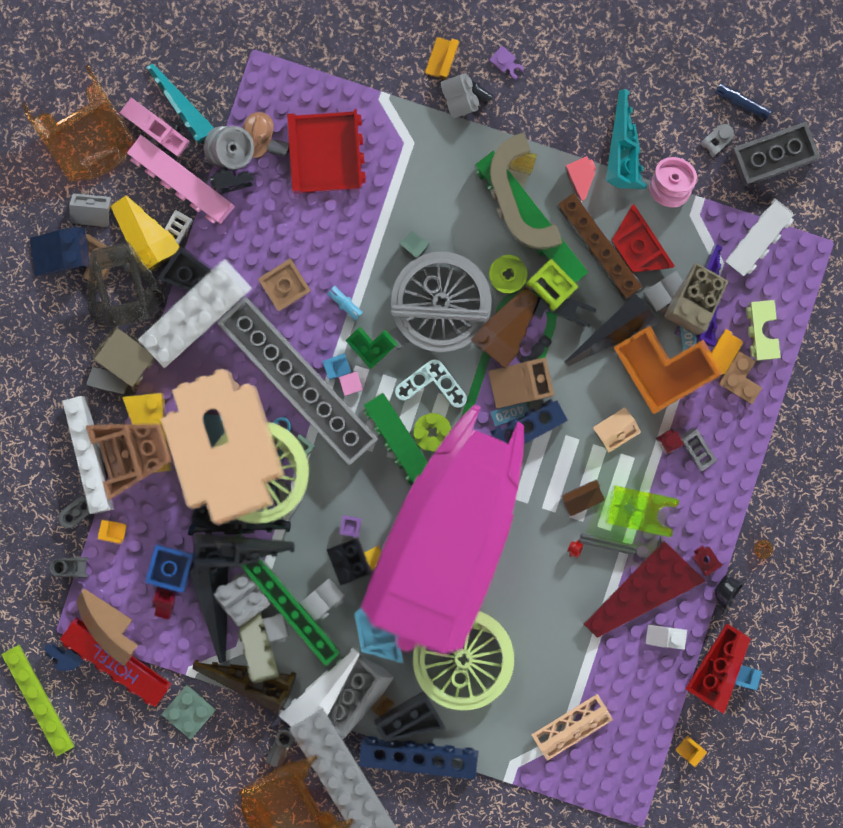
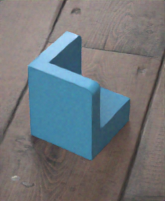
(336, 366)
(748, 677)

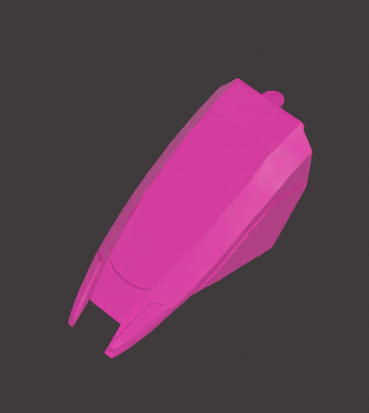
(447, 540)

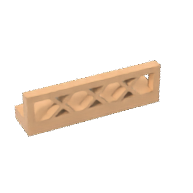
(574, 730)

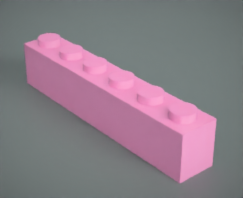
(180, 179)

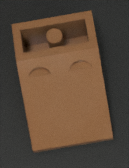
(521, 383)

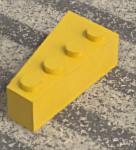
(148, 410)

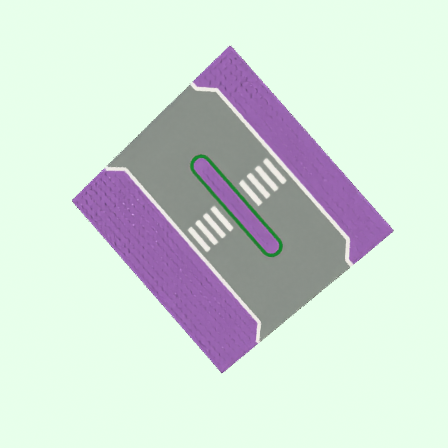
(425, 183)

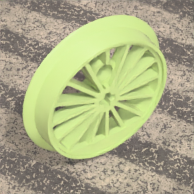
(296, 456)
(483, 623)

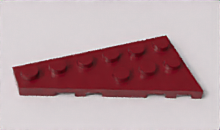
(651, 584)

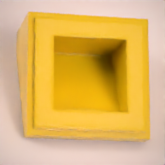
(373, 556)

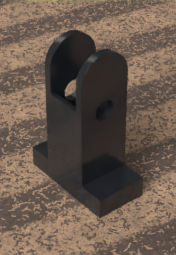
(565, 310)

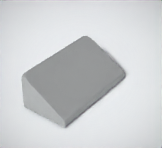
(106, 380)

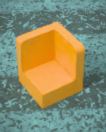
(112, 531)
(691, 751)

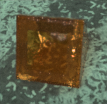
(382, 705)

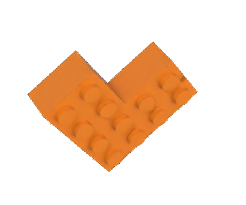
(662, 378)

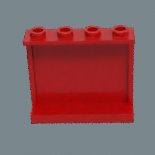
(325, 152)

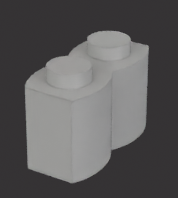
(459, 95)
(663, 292)
(322, 600)

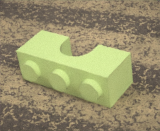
(762, 347)

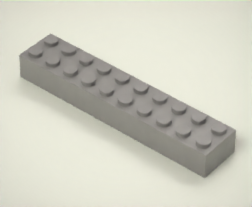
(297, 381)

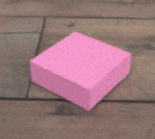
(350, 383)

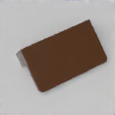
(583, 497)

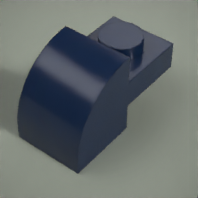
(66, 660)

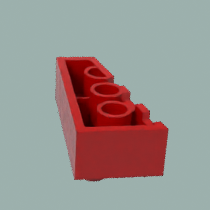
(720, 668)

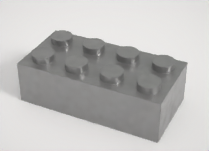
(775, 154)

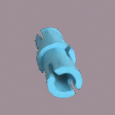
(345, 303)

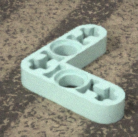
(429, 377)

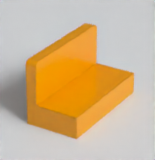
(442, 58)
(726, 349)

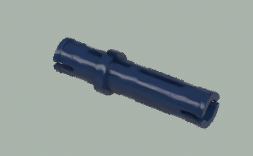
(743, 101)

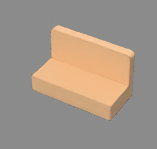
(617, 429)

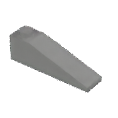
(359, 693)

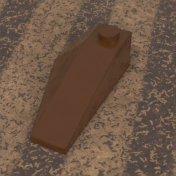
(505, 330)

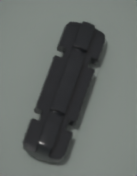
(537, 349)

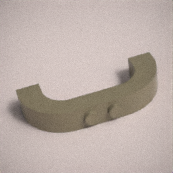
(533, 238)

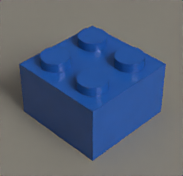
(170, 568)

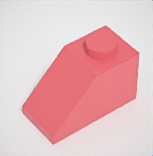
(581, 176)

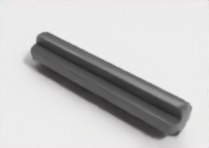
(607, 544)

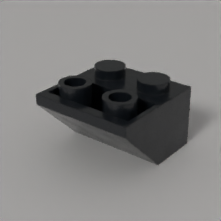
(349, 561)

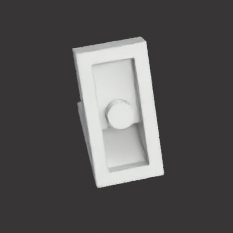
(666, 637)

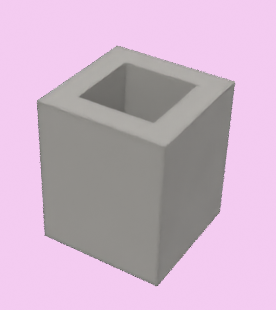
(276, 628)

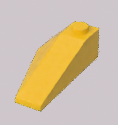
(144, 234)

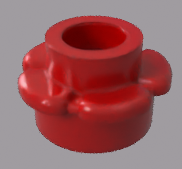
(575, 549)

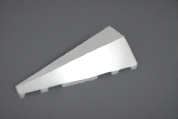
(321, 692)

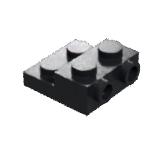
(225, 181)

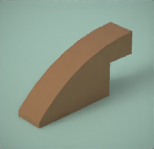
(106, 626)

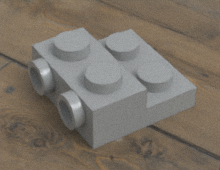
(241, 599)

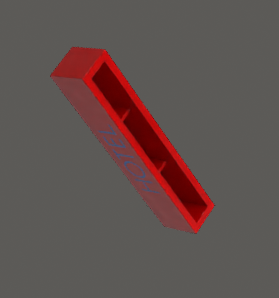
(134, 675)

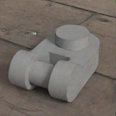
(722, 134)

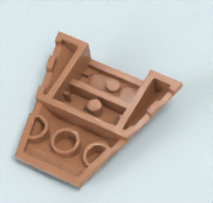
(129, 453)

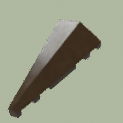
(269, 693)

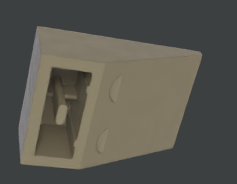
(696, 299)

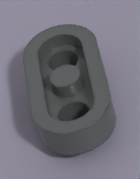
(76, 511)

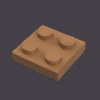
(284, 285)

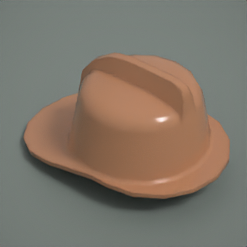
(260, 129)

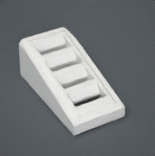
(188, 221)

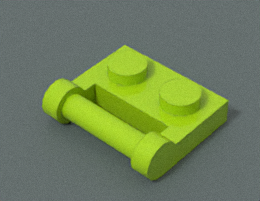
(557, 280)

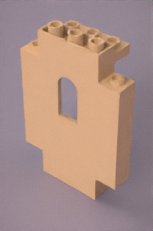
(232, 474)

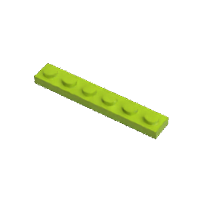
(38, 700)

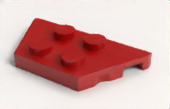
(639, 244)

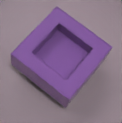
(350, 526)

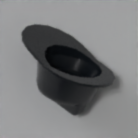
(727, 591)

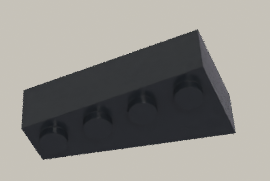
(185, 270)

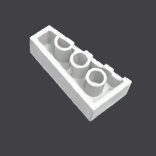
(760, 237)

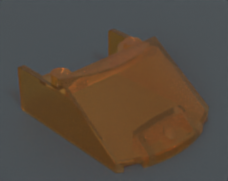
(88, 139)
(285, 801)

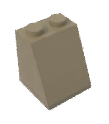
(123, 356)

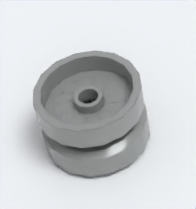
(228, 147)

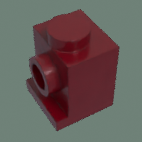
(669, 441)
(711, 566)
(164, 602)

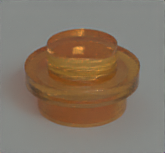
(763, 549)

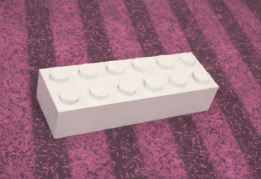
(194, 313)

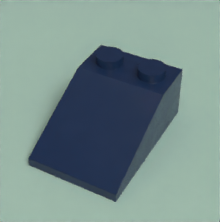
(60, 251)

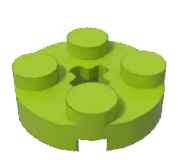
(501, 265)
(421, 431)

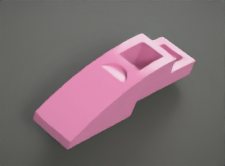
(154, 127)

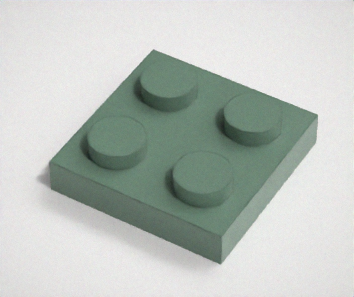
(188, 712)

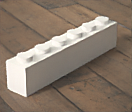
(87, 455)

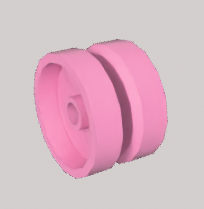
(672, 182)

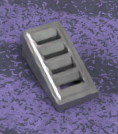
(698, 438)

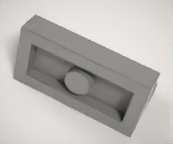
(89, 210)

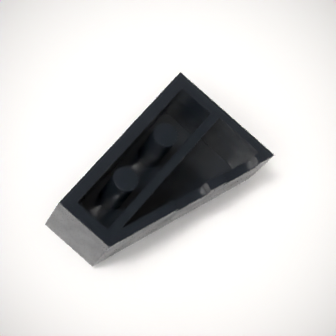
(409, 719)

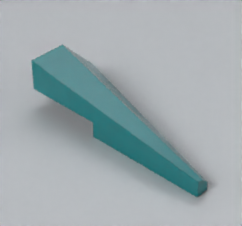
(188, 113)
(623, 162)

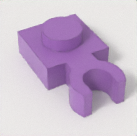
(504, 61)

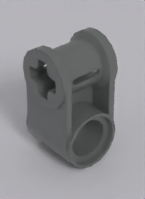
(73, 567)

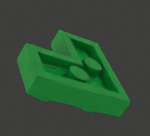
(371, 350)

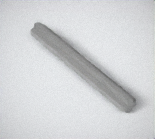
(439, 313)

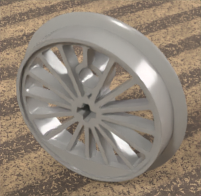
(459, 337)

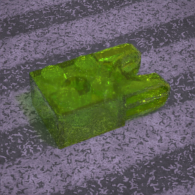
(645, 510)

